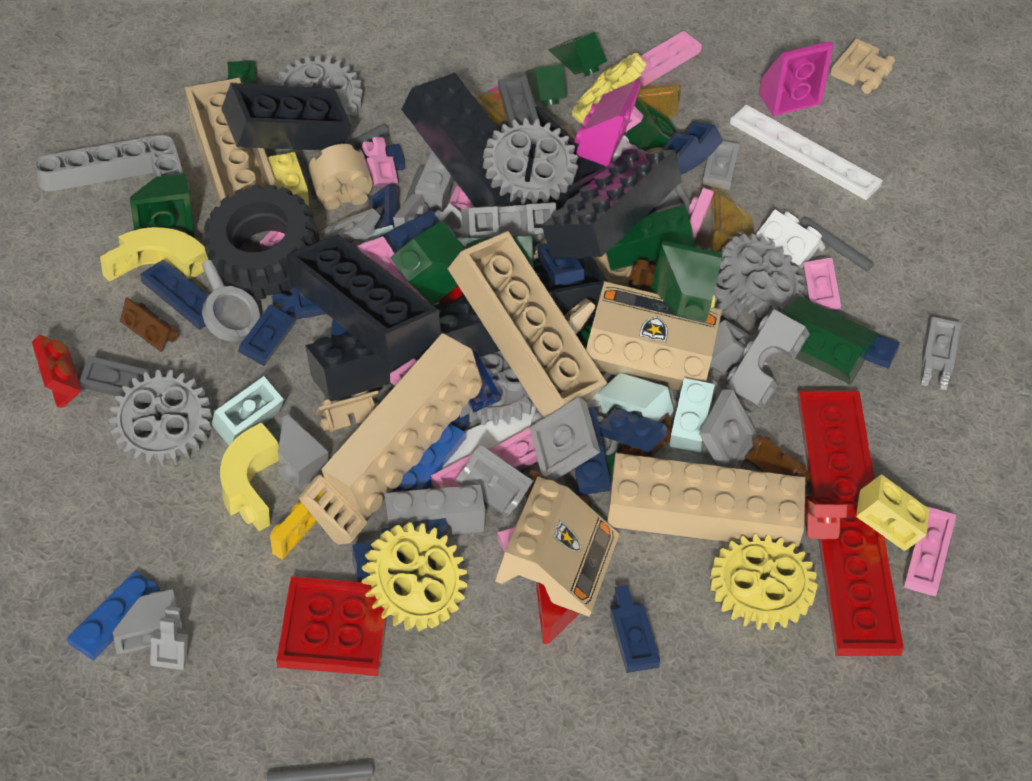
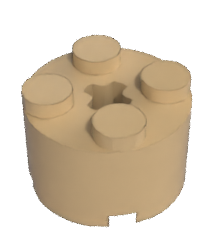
(340, 176)

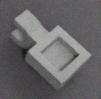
(168, 645)

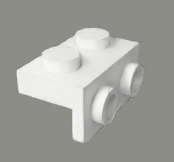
(792, 237)

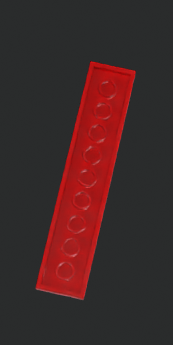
(857, 562)

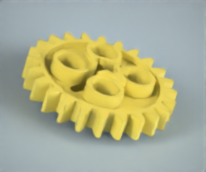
(612, 78)
(763, 582)
(413, 605)

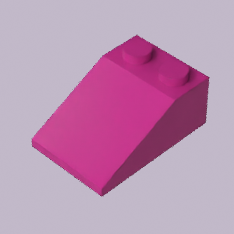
(797, 79)

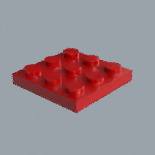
(331, 628)

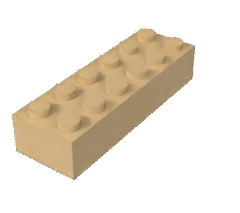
(225, 163)
(526, 324)
(404, 425)
(705, 501)

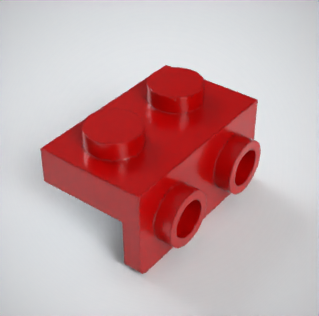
(56, 369)

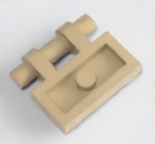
(855, 63)

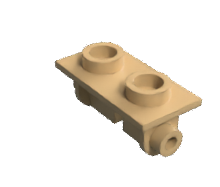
(337, 412)

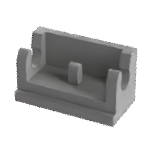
(500, 482)

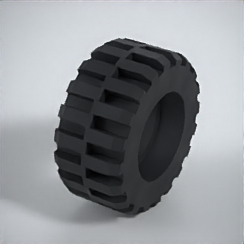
(249, 214)

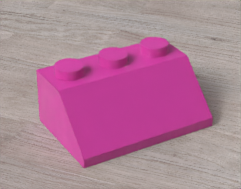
(607, 124)

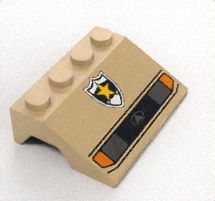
(647, 340)
(560, 546)

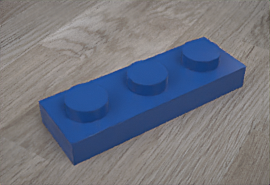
(432, 460)
(96, 630)

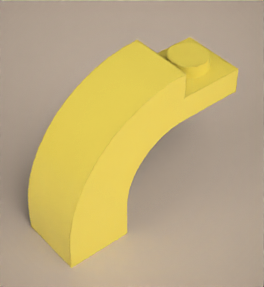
(152, 246)
(241, 462)

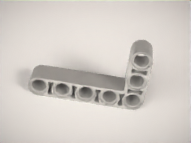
(108, 162)

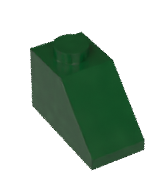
(580, 54)
(547, 84)

